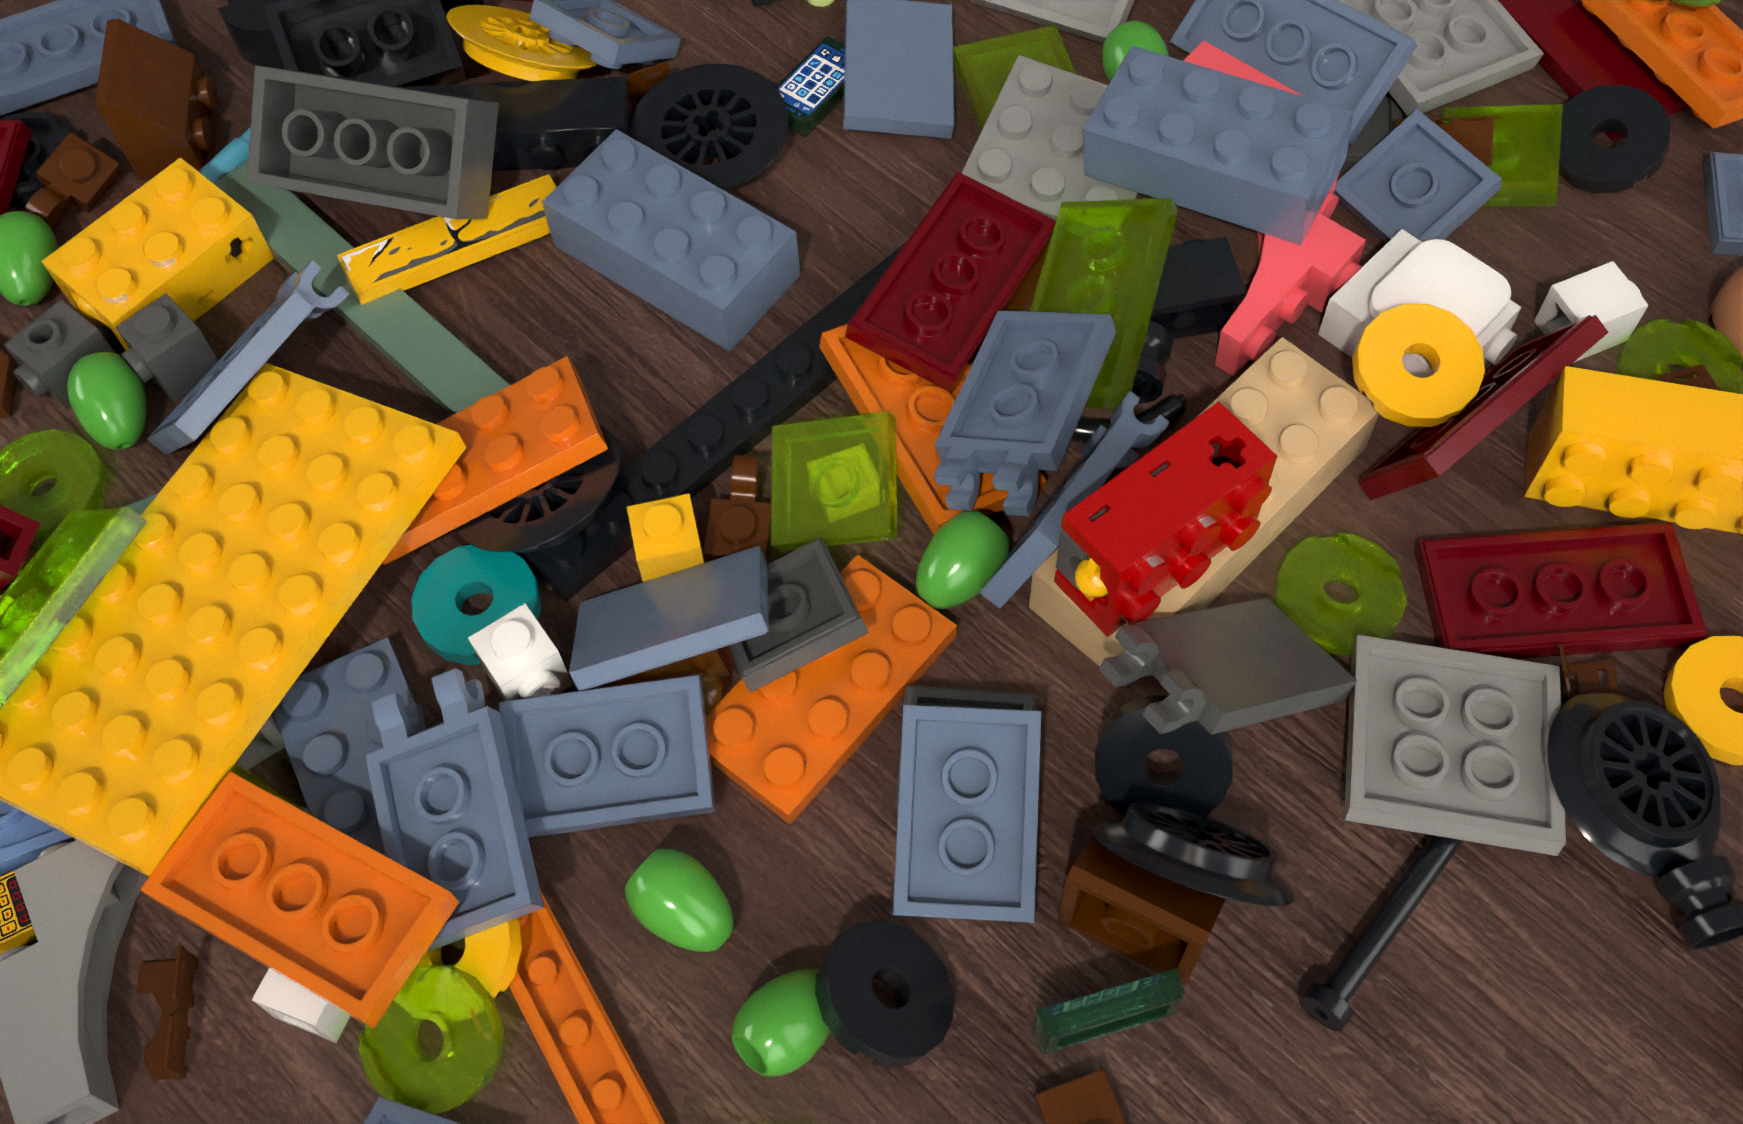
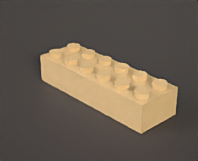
(1315, 431)

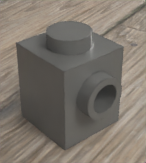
(166, 347)
(51, 348)

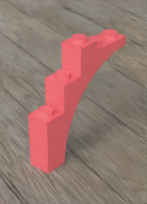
(1287, 272)

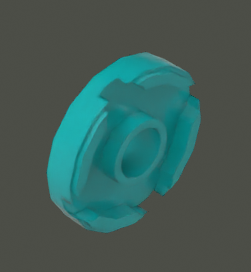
(452, 581)

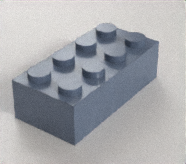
(1216, 143)
(673, 239)

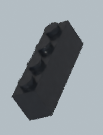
(550, 120)

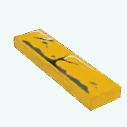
(447, 243)

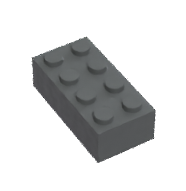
(372, 143)

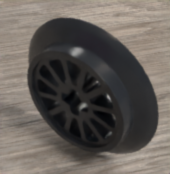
(750, 124)
(549, 511)
(1593, 766)
(1197, 853)

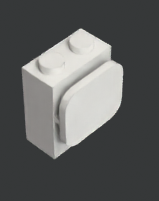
(1424, 274)

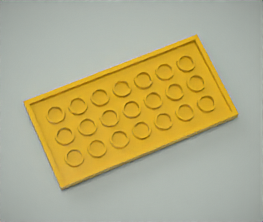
(214, 611)

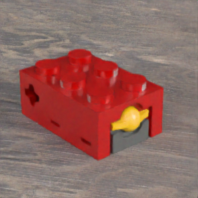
(1164, 519)

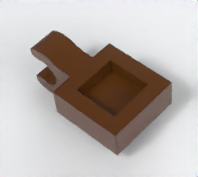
(72, 175)
(742, 520)

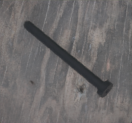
(1330, 1001)

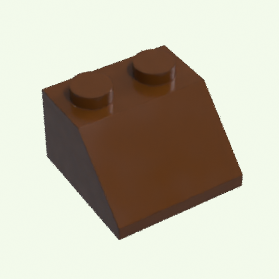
(154, 100)
(1137, 911)

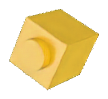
(665, 536)

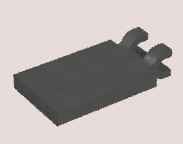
(1227, 667)

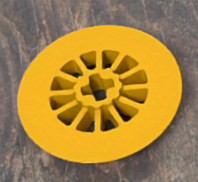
(515, 44)

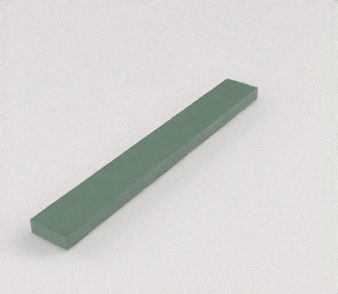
(390, 323)

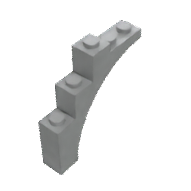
(60, 986)

